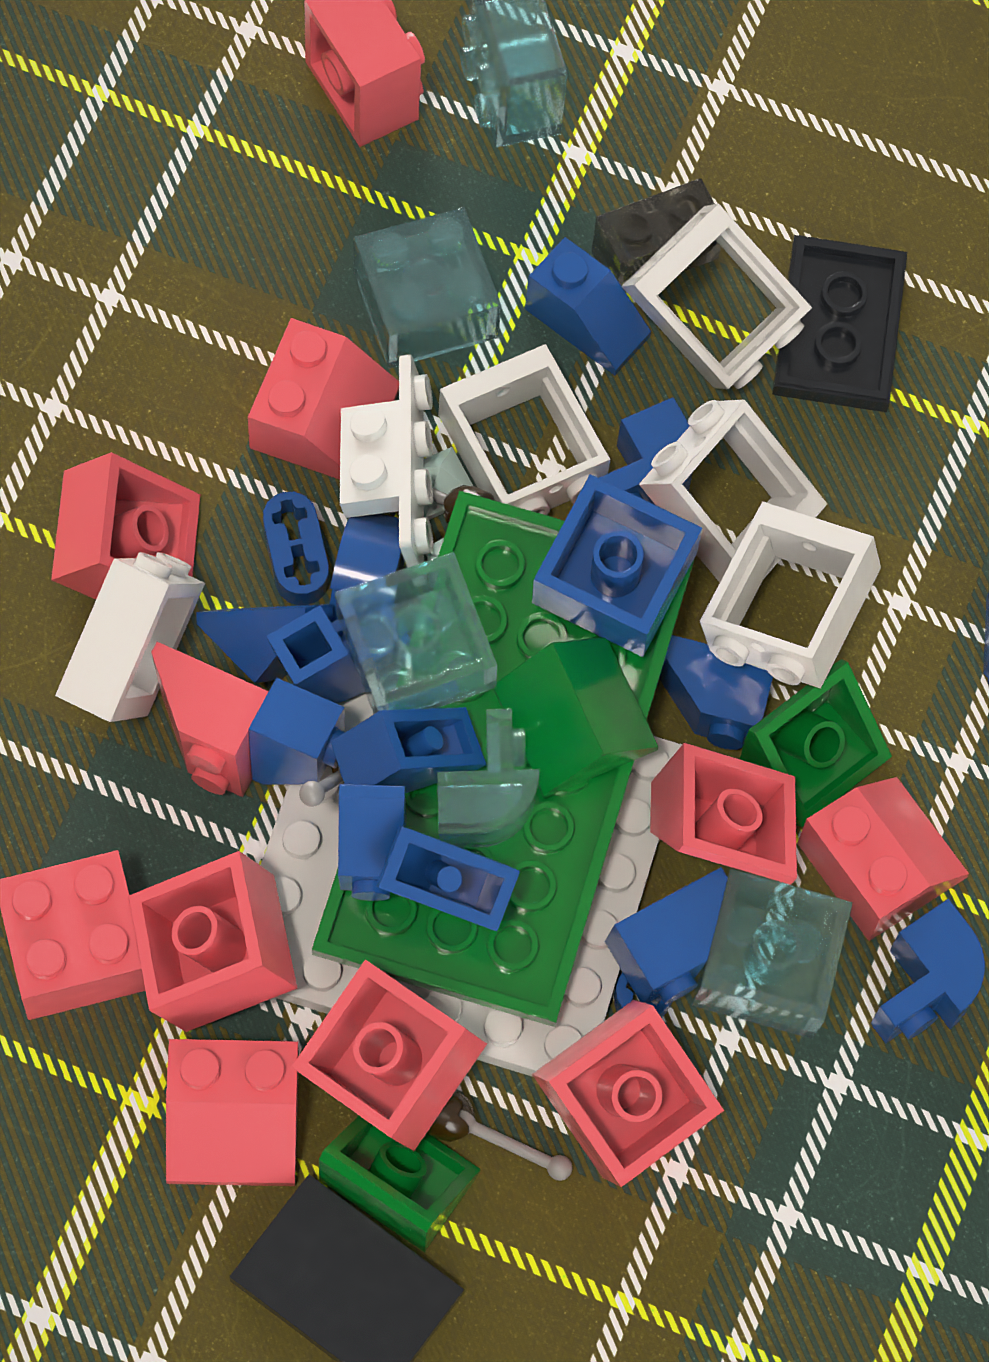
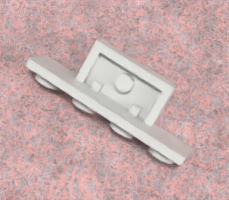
(384, 461)

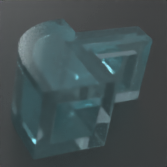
(492, 804)

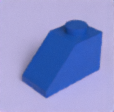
(586, 306)
(713, 695)
(293, 736)
(408, 747)
(365, 834)
(448, 878)
(669, 940)

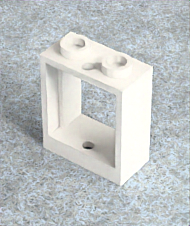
(681, 250)
(503, 388)
(758, 451)
(807, 543)
(137, 606)

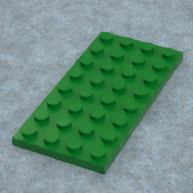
(563, 842)

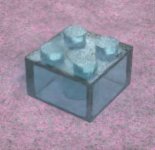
(515, 69)
(426, 287)
(417, 637)
(773, 954)

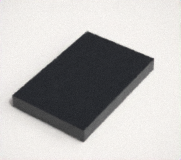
(851, 329)
(345, 1280)

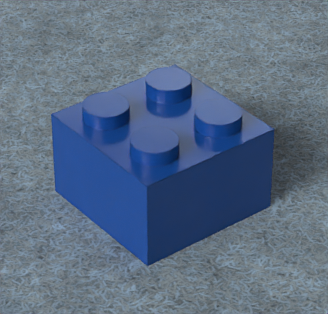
(616, 565)

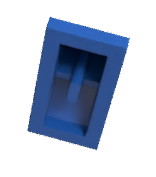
(244, 632)

